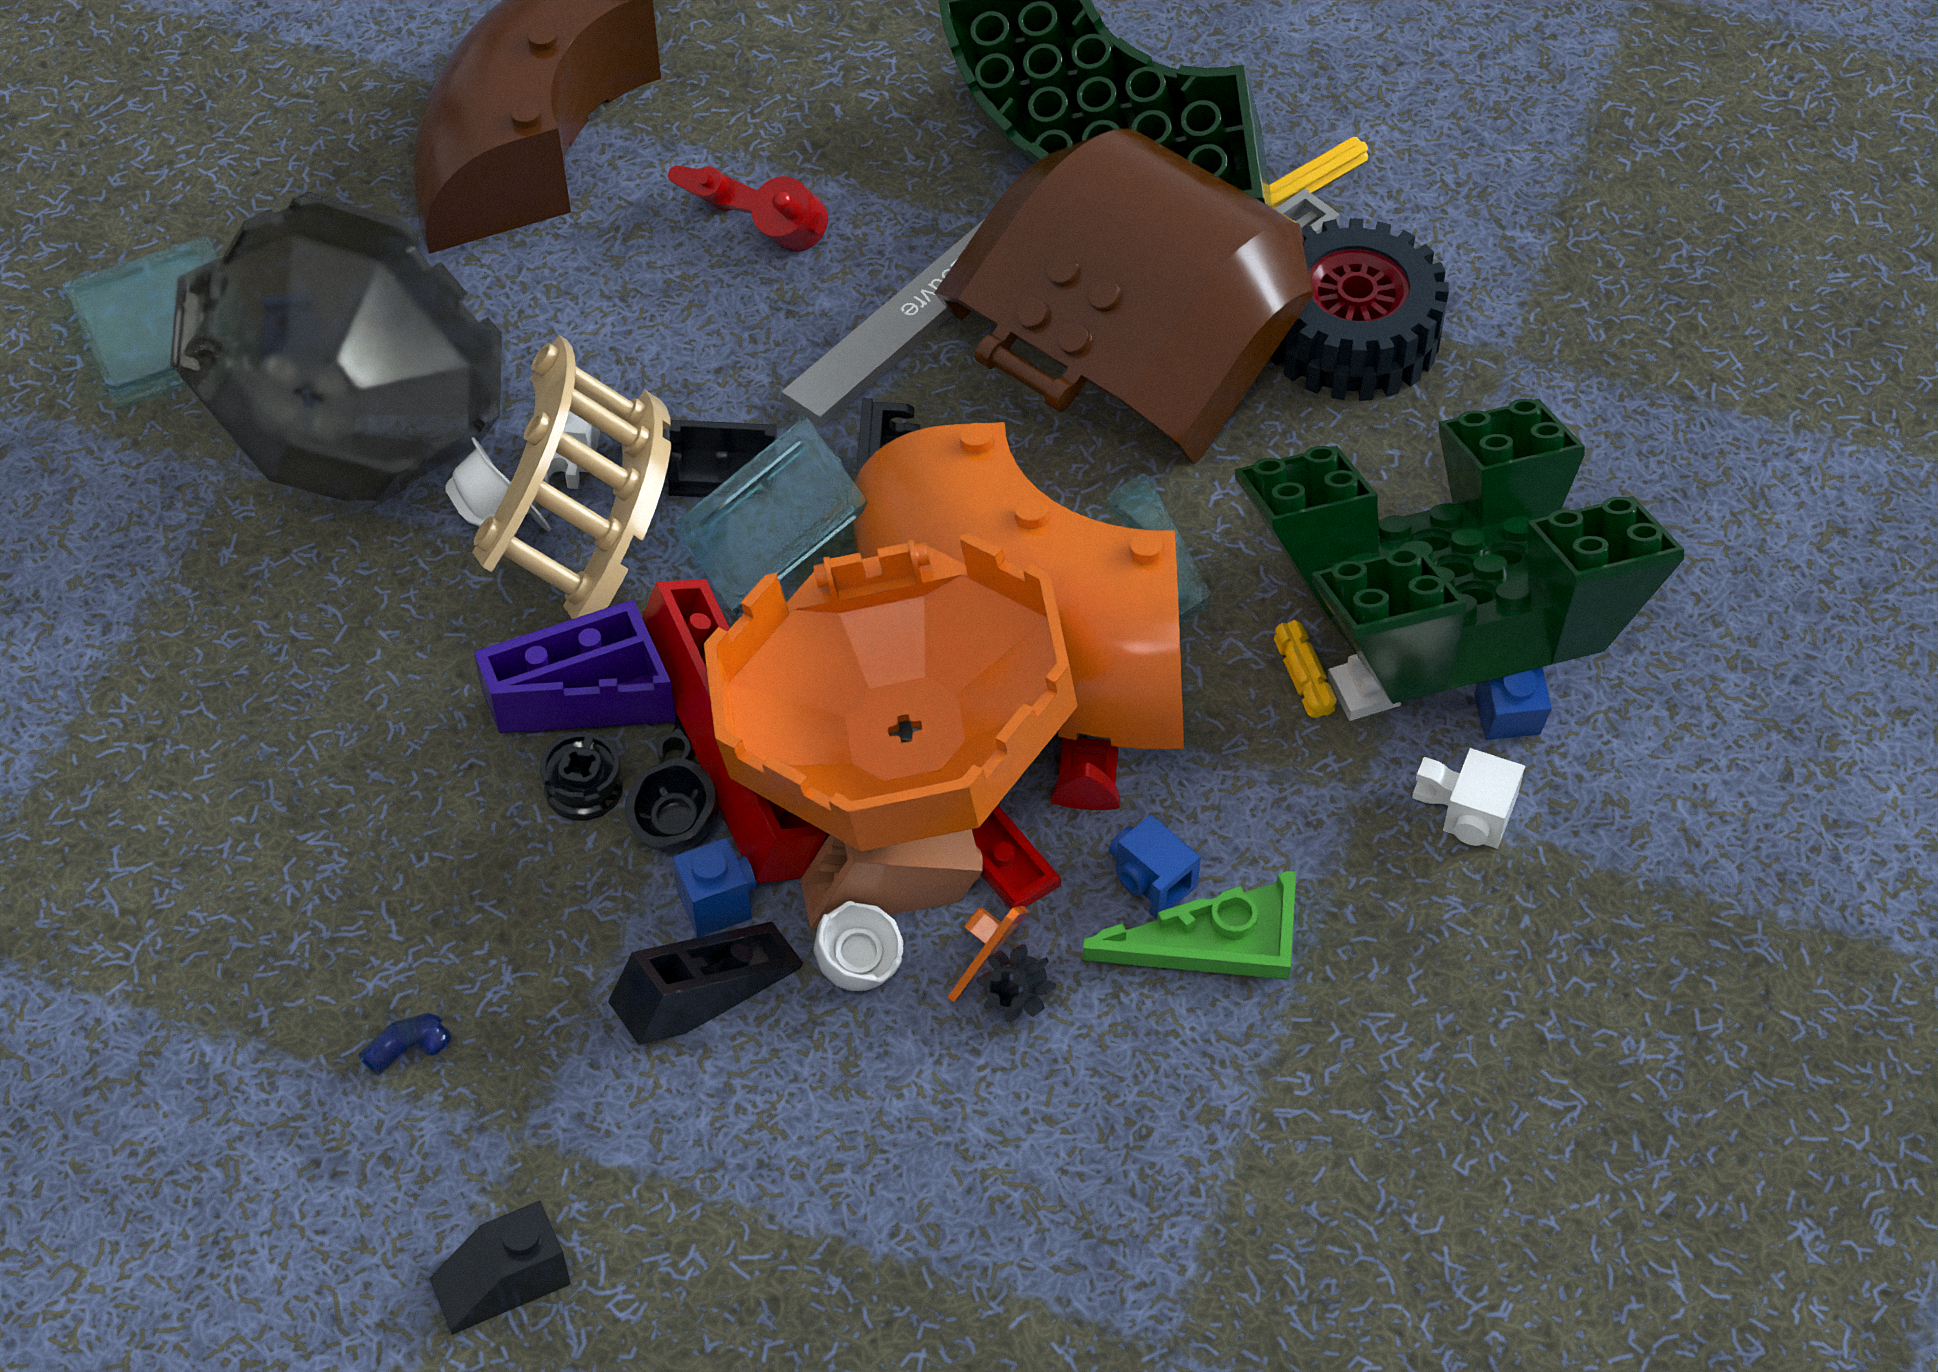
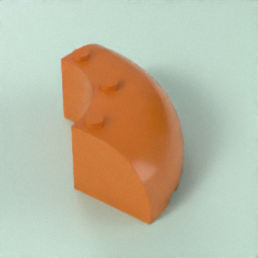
(1108, 580)

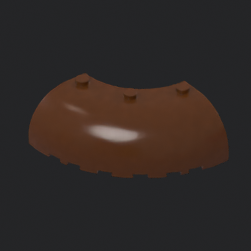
(513, 106)

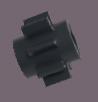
(1005, 993)

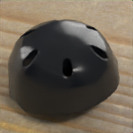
(675, 818)

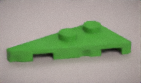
(1225, 934)

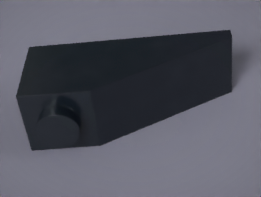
(697, 979)

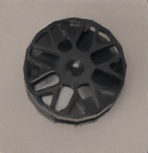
(565, 777)

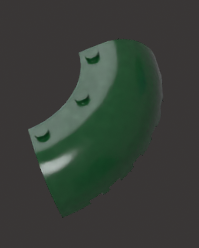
(1060, 77)

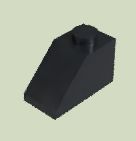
(500, 1268)

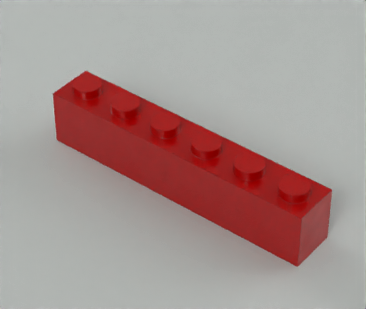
(679, 623)

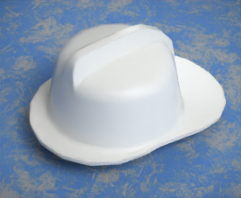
(480, 488)

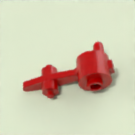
(779, 208)

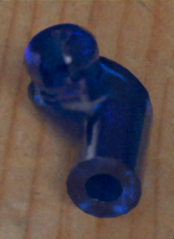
(403, 1034)

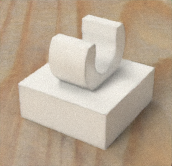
(1357, 689)

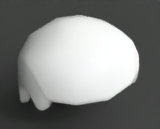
(858, 946)

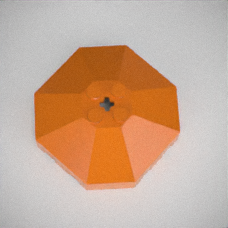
(883, 640)

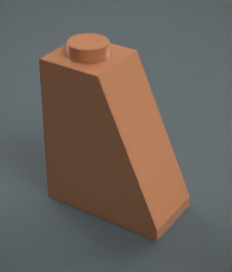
(892, 877)

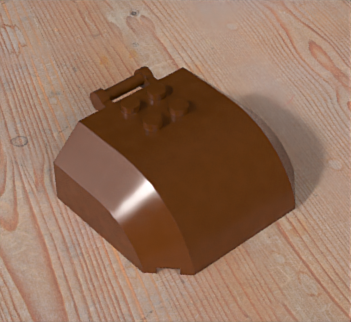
(1134, 282)

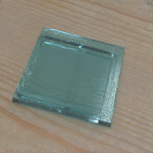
(131, 320)

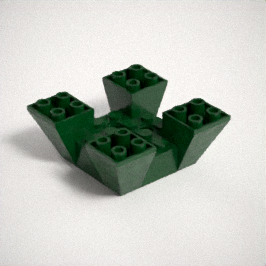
(1472, 582)

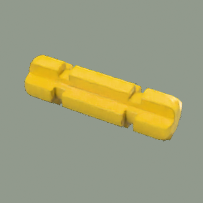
(1305, 669)

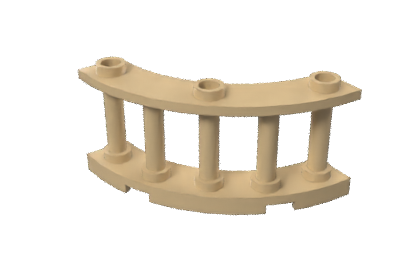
(636, 484)

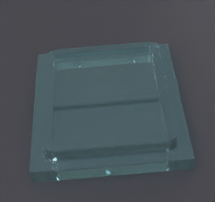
(771, 513)

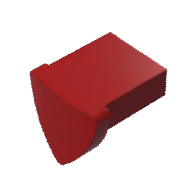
(1087, 775)

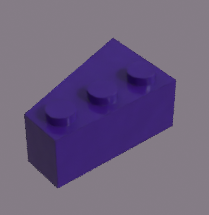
(577, 675)

